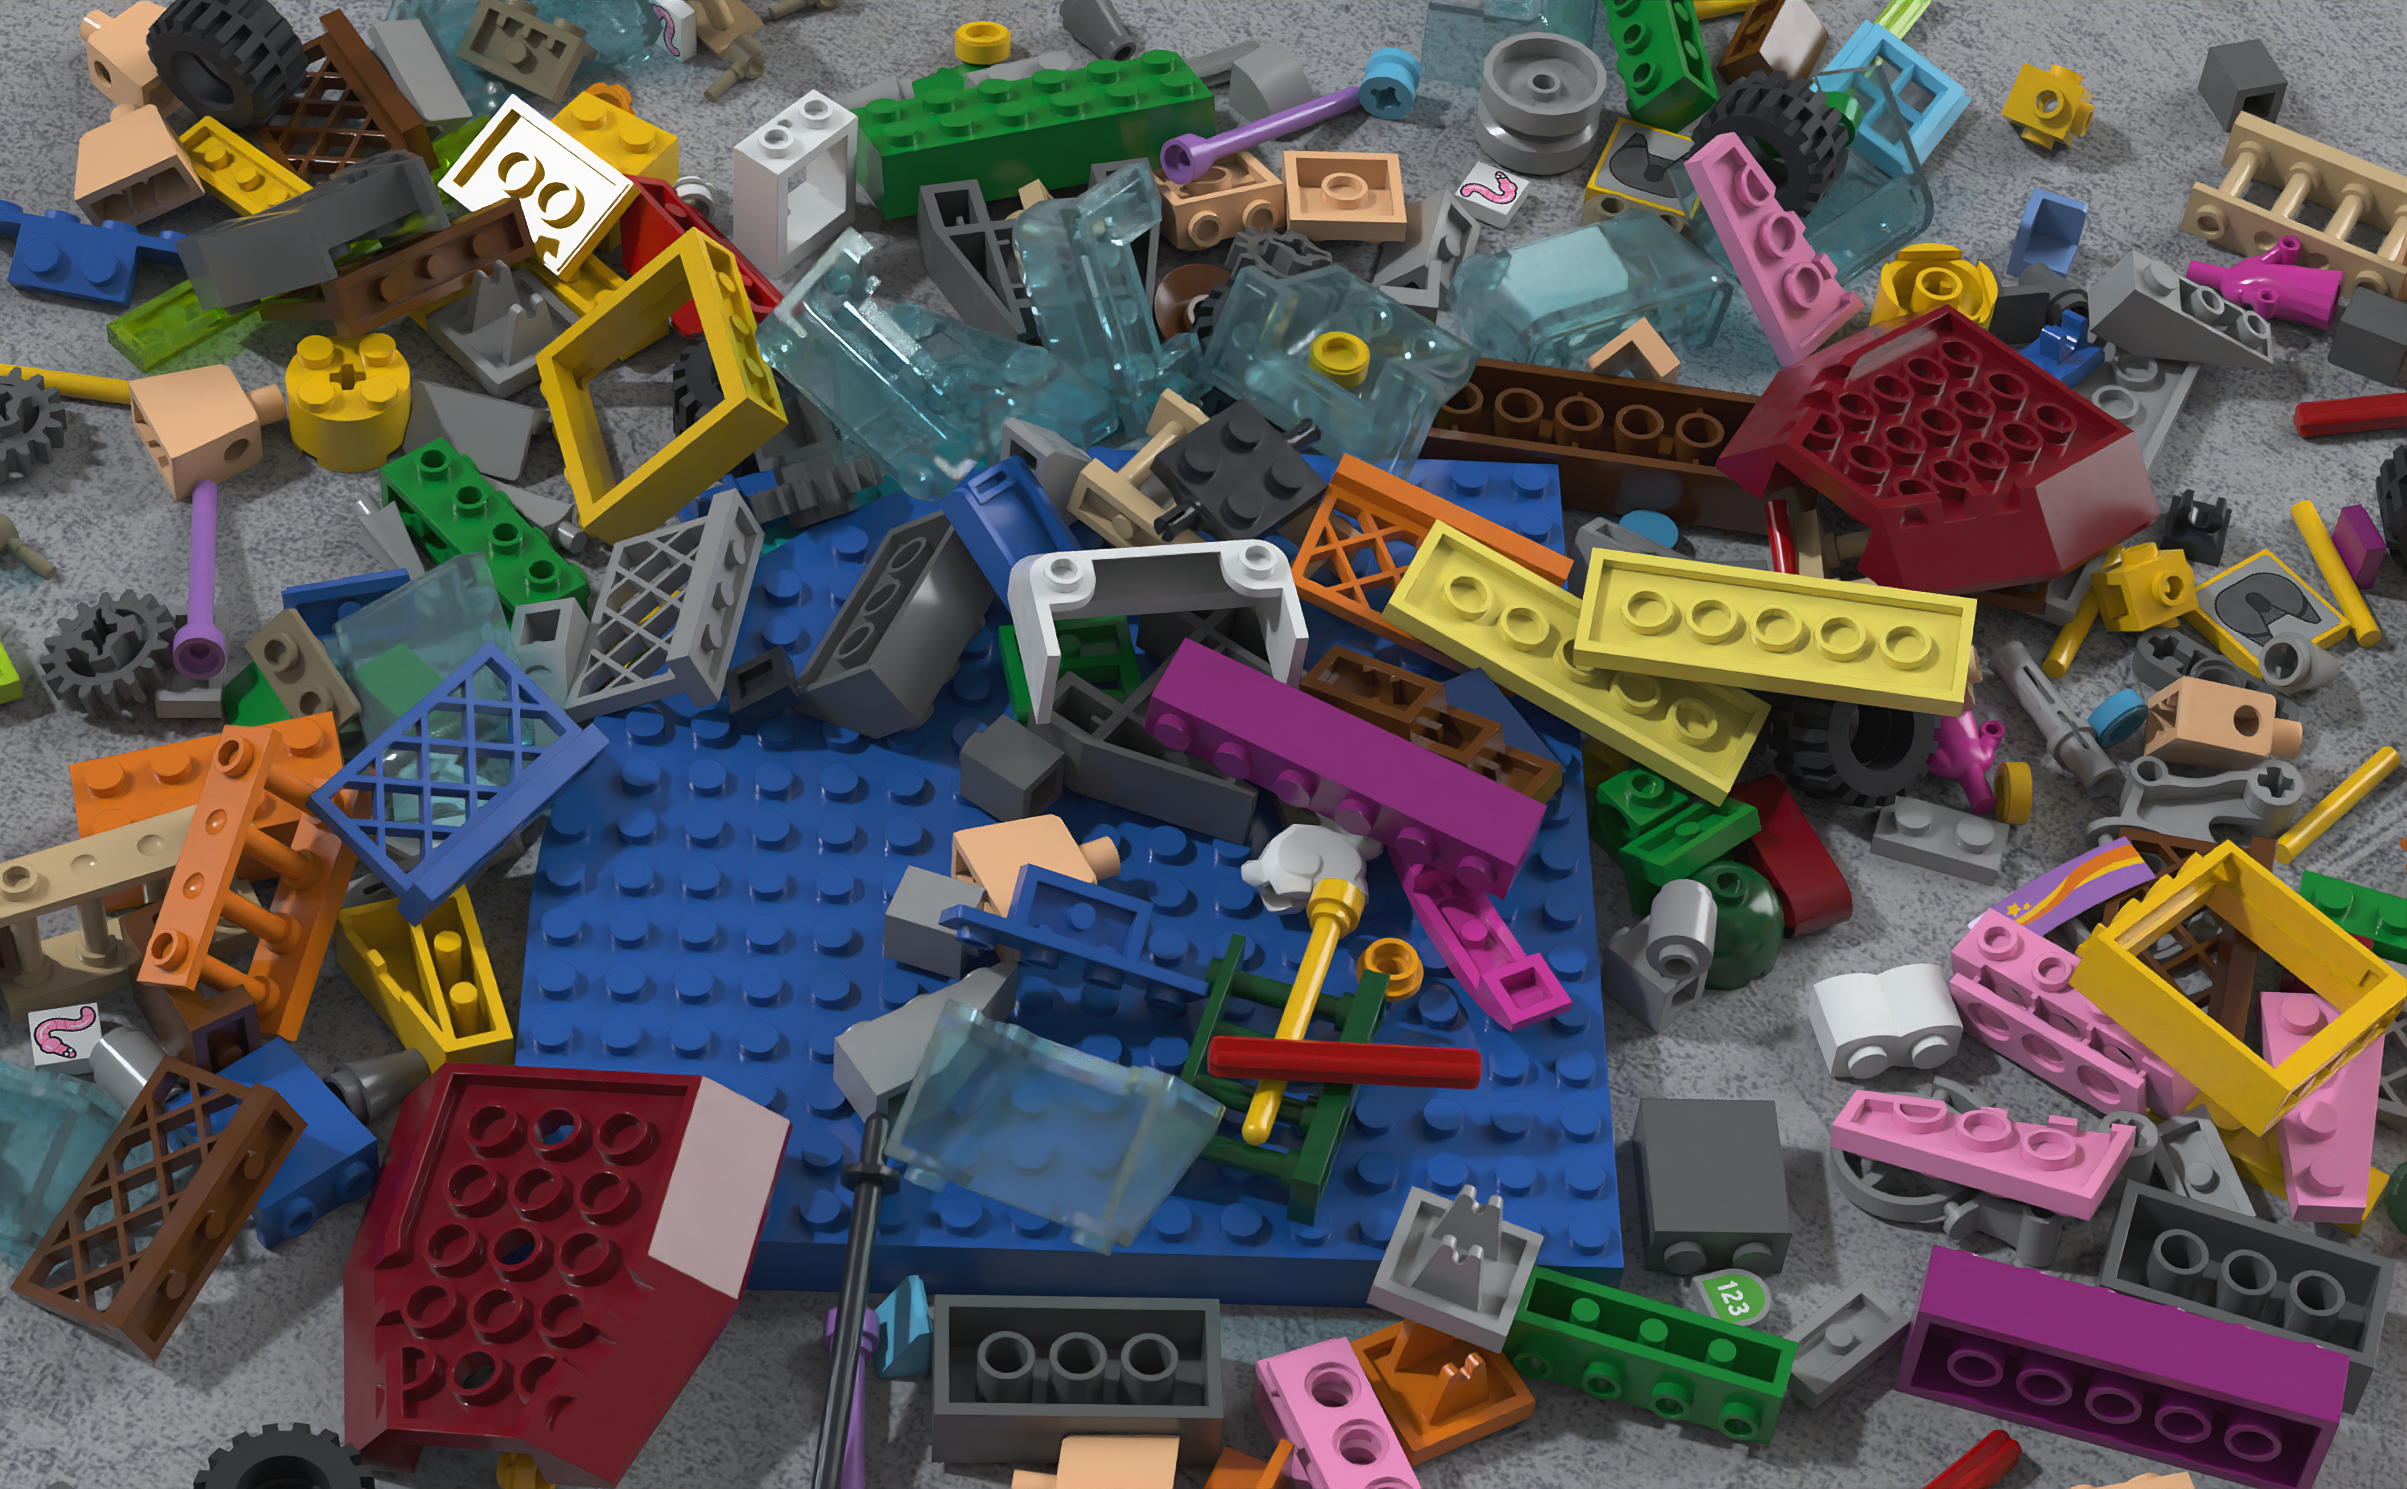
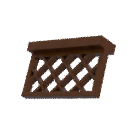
(366, 95)
(410, 272)
(2237, 955)
(197, 1220)

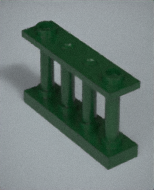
(1317, 1119)

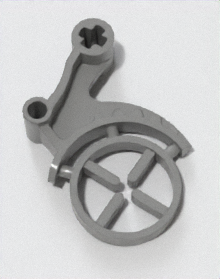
(2154, 801)
(2024, 1226)

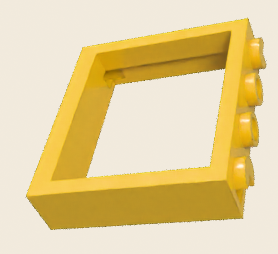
(706, 450)
(2286, 929)

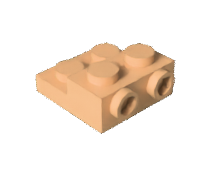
(1344, 196)
(1226, 200)

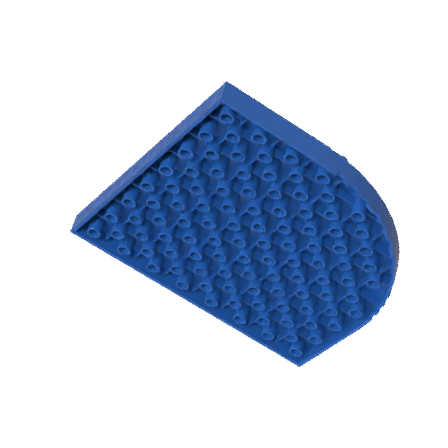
(726, 920)

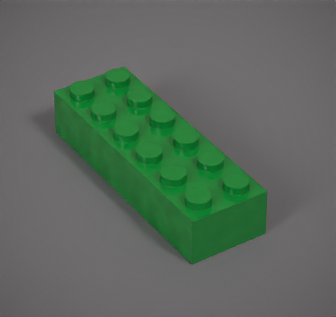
(1028, 129)

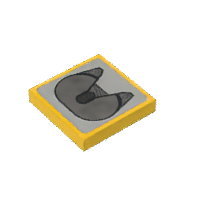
(1637, 165)
(2257, 602)

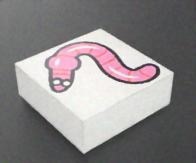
(679, 28)
(1492, 194)
(65, 1038)

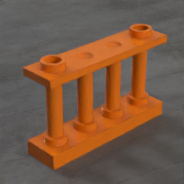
(305, 902)

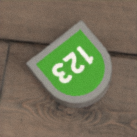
(1733, 1297)

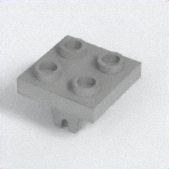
(501, 328)
(1456, 1266)

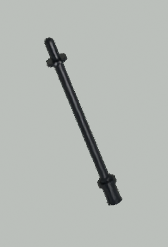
(869, 1181)

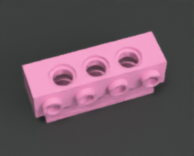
(2038, 1037)
(1332, 1416)

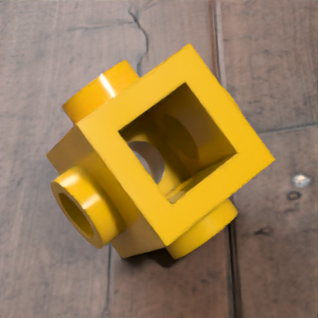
(2032, 95)
(2145, 589)

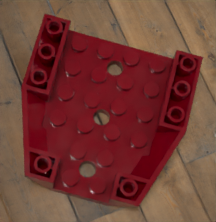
(1950, 454)
(631, 1277)

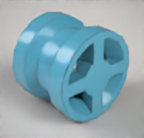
(1390, 83)

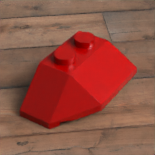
(661, 218)

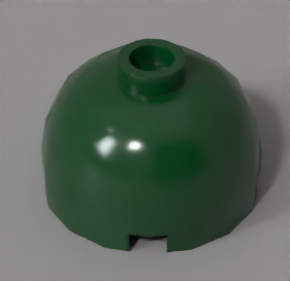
(1747, 923)

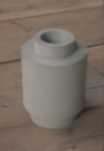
(1682, 930)
(124, 1064)

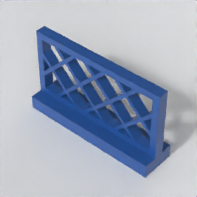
(484, 830)

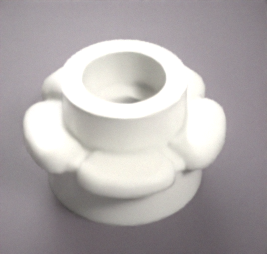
(704, 195)

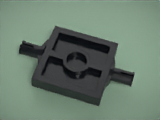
(1238, 476)

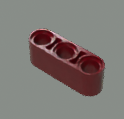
(1792, 859)

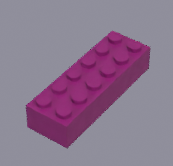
(2122, 1372)

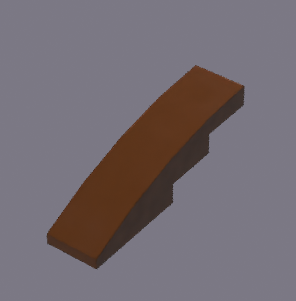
(1419, 713)

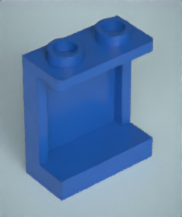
(327, 1166)

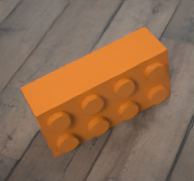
(172, 776)

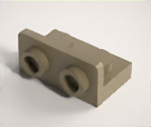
(524, 49)
(304, 674)

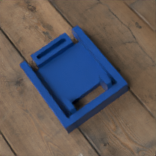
(1005, 519)

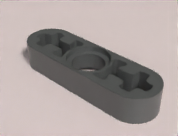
(2186, 654)

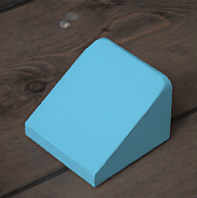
(904, 1332)

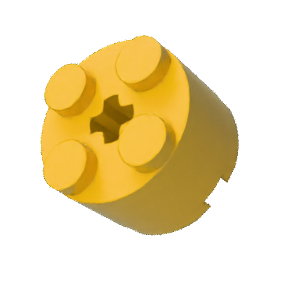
(1934, 276)
(348, 400)

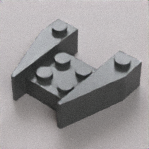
(299, 238)
(976, 260)
(1129, 768)

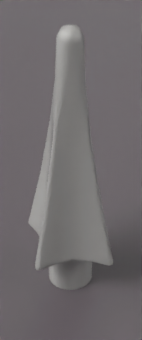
(548, 514)
(387, 536)

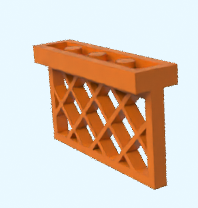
(1401, 511)

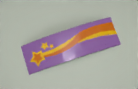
(2075, 887)

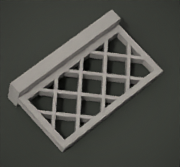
(705, 612)

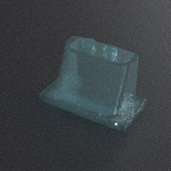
(1092, 298)
(1265, 348)

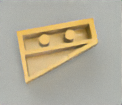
(428, 980)

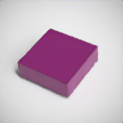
(2359, 545)

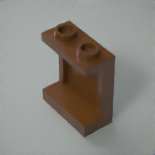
(190, 1029)

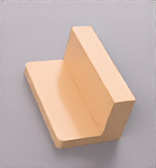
(1640, 351)

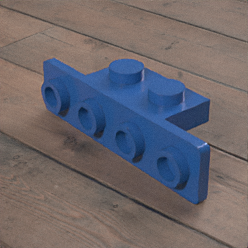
(79, 259)
(1079, 926)

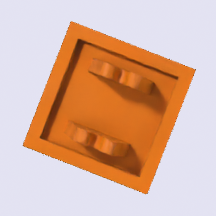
(1440, 1388)

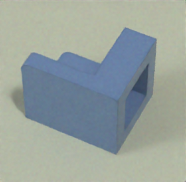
(2048, 233)

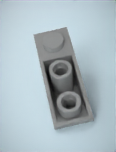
(2169, 317)
(548, 647)
(881, 1056)

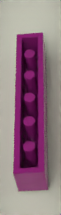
(1344, 769)

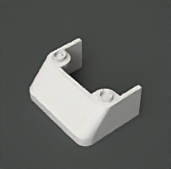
(1149, 583)

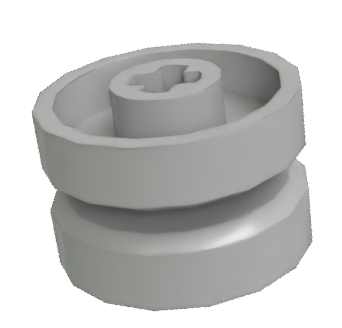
(1540, 103)

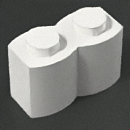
(1885, 1020)

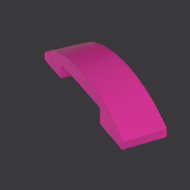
(1481, 948)

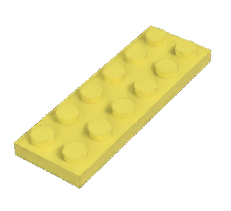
(1775, 632)
(1524, 639)

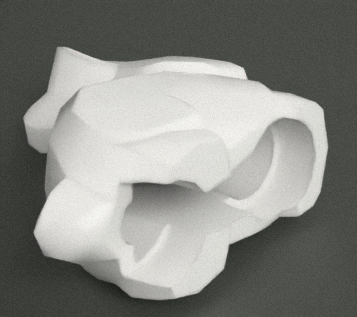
(1305, 856)

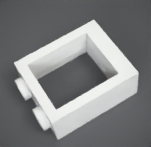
(784, 228)

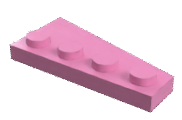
(1777, 267)
(2331, 1133)
(1986, 1151)

